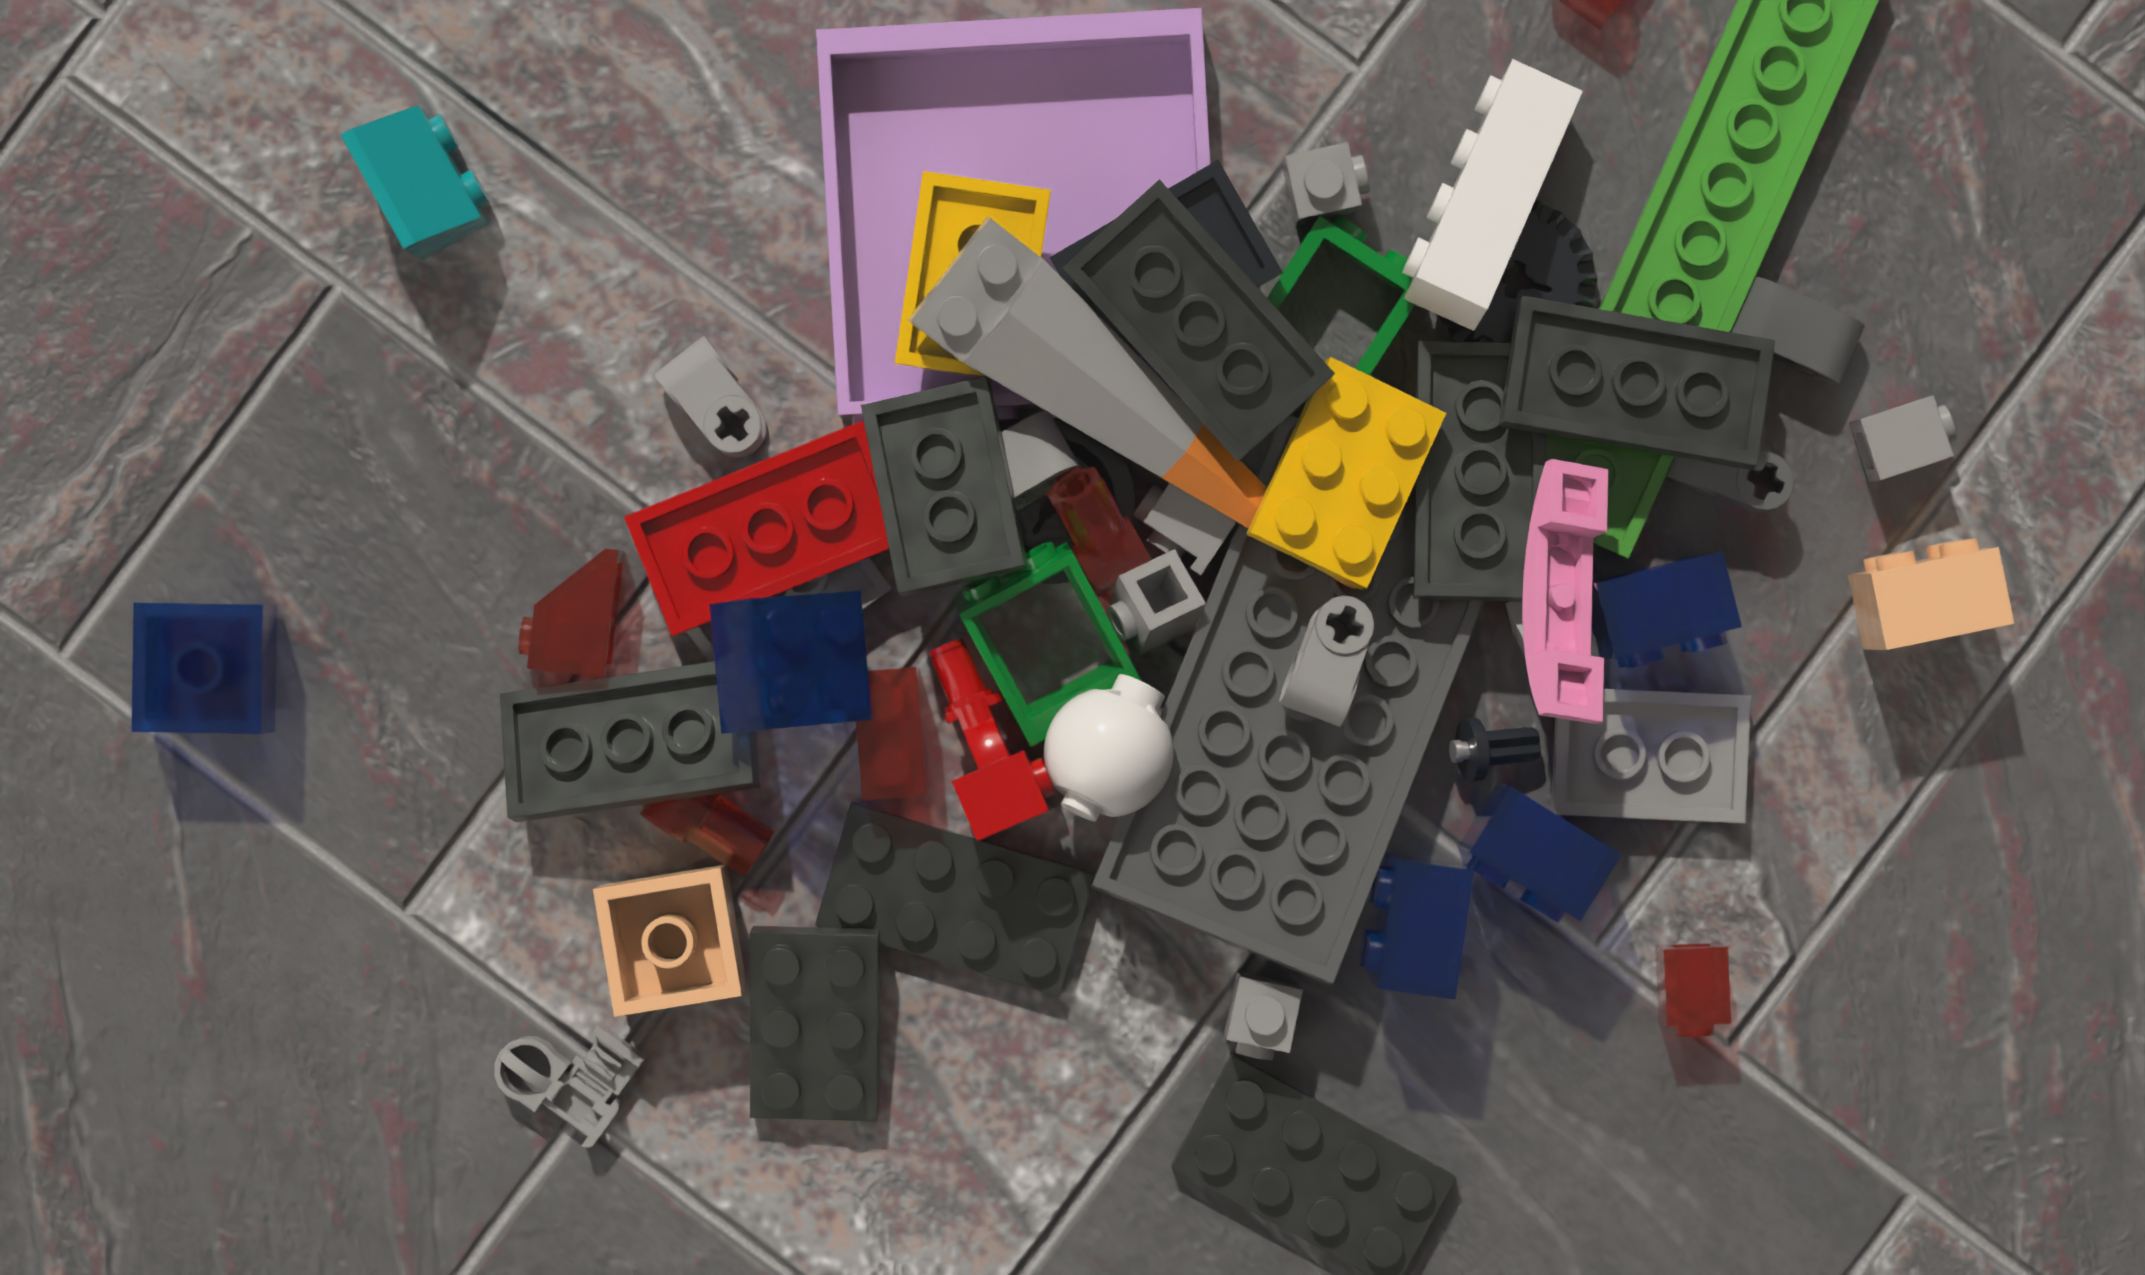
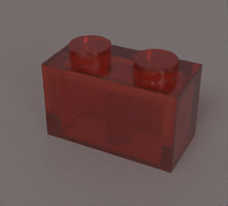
(894, 740)

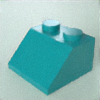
(418, 180)

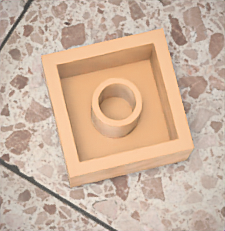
(1932, 598)
(670, 940)

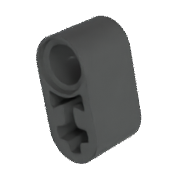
(1804, 330)

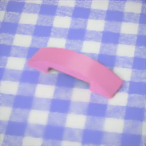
(1558, 591)

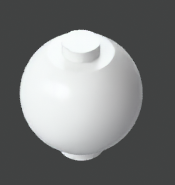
(1109, 749)

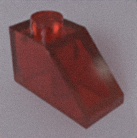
(577, 620)

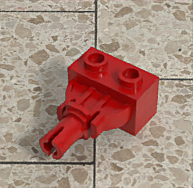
(1005, 786)

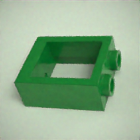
(1349, 240)
(990, 592)

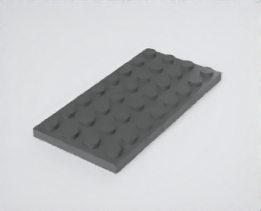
(1267, 810)

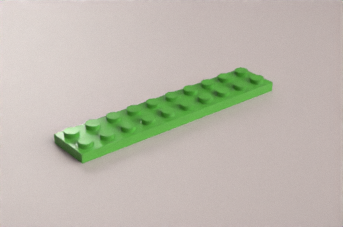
(1722, 200)

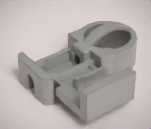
(584, 1089)

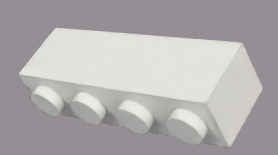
(1492, 194)

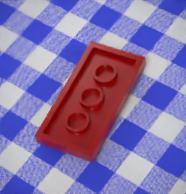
(762, 528)

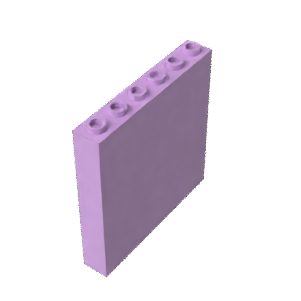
(1032, 102)

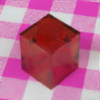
(1693, 987)

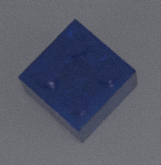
(1664, 606)
(790, 661)
(204, 668)
(1538, 851)
(1417, 925)

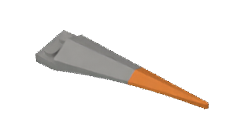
(1037, 337)

